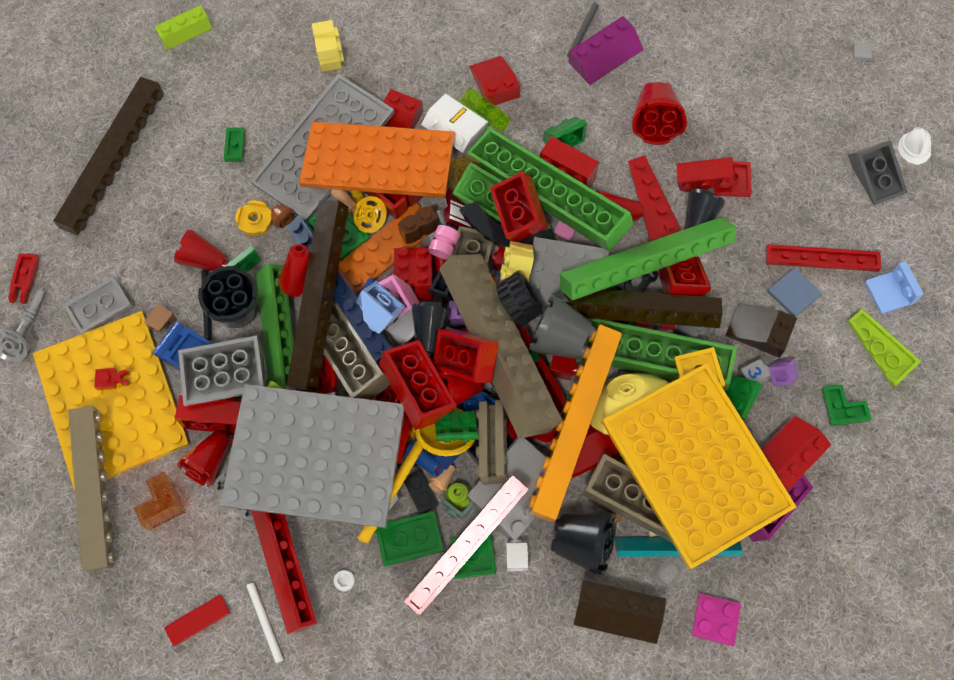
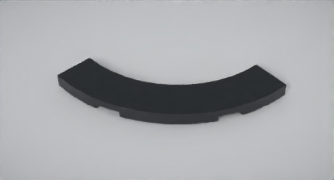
(492, 230)

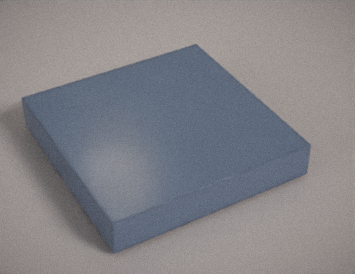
(794, 292)

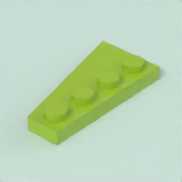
(886, 351)

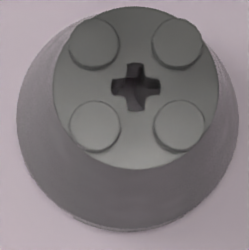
(561, 331)

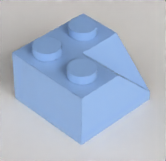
(379, 307)

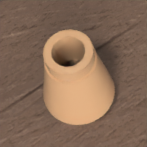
(442, 482)

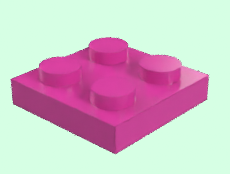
(716, 619)

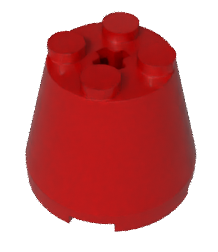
(658, 114)

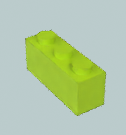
(183, 27)

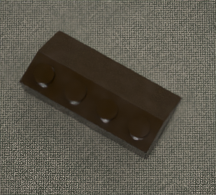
(620, 612)

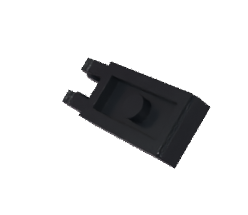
(419, 490)

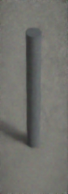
(585, 25)

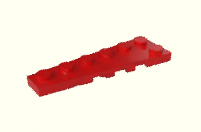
(657, 213)

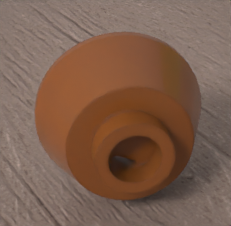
(282, 215)

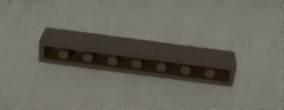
(650, 308)

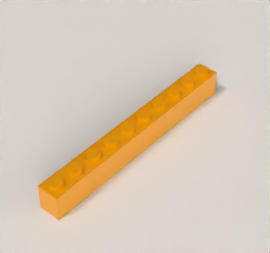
(575, 424)

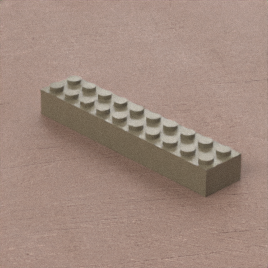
(515, 372)

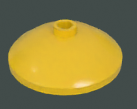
(427, 439)

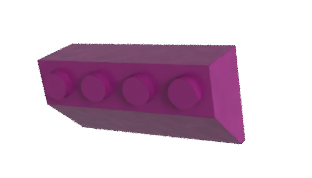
(605, 50)

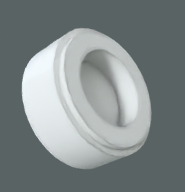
(344, 580)

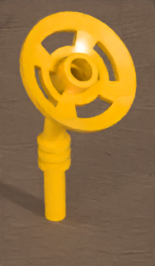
(368, 213)

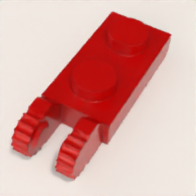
(23, 277)

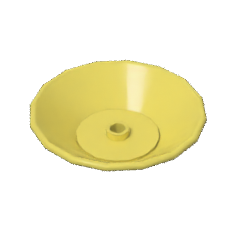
(622, 392)

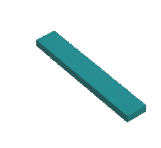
(659, 547)

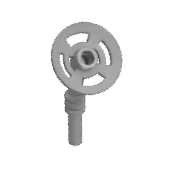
(17, 339)

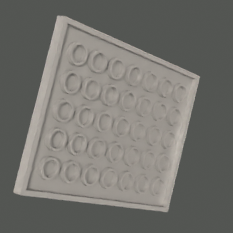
(314, 456)

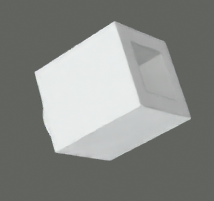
(517, 556)

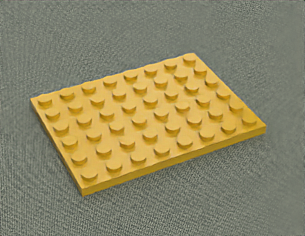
(136, 417)
(698, 465)

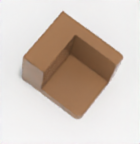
(159, 318)

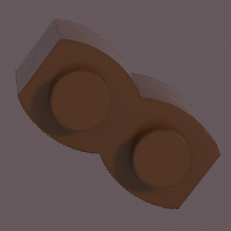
(414, 226)

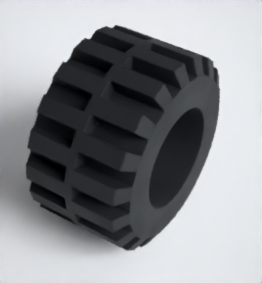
(519, 299)

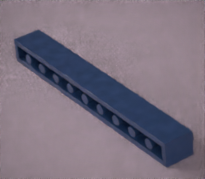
(345, 296)

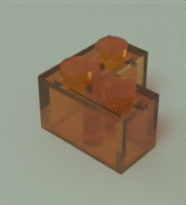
(164, 505)

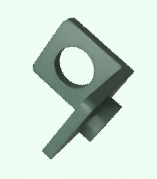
(453, 512)

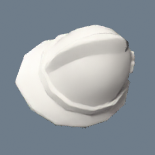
(915, 146)

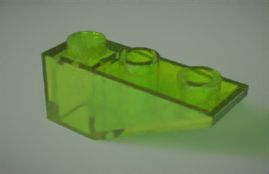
(485, 109)

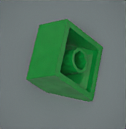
(570, 132)

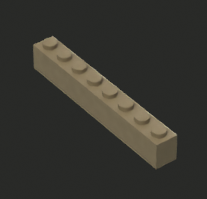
(90, 489)

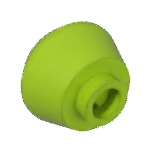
(455, 499)

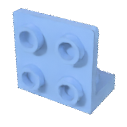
(894, 289)

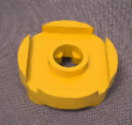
(250, 227)

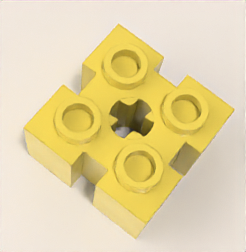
(328, 45)
(518, 258)

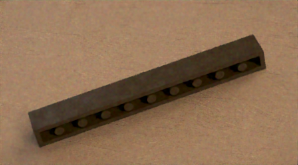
(108, 156)
(317, 297)

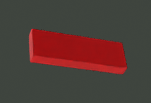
(197, 620)

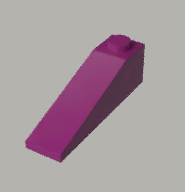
(797, 494)

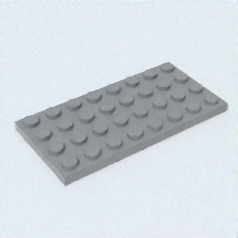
(339, 103)

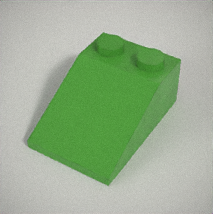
(475, 187)

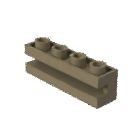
(492, 443)

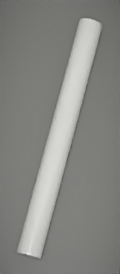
(265, 623)

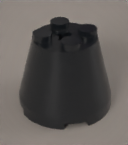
(229, 296)
(585, 539)

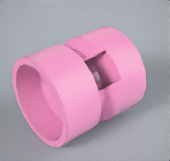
(445, 240)

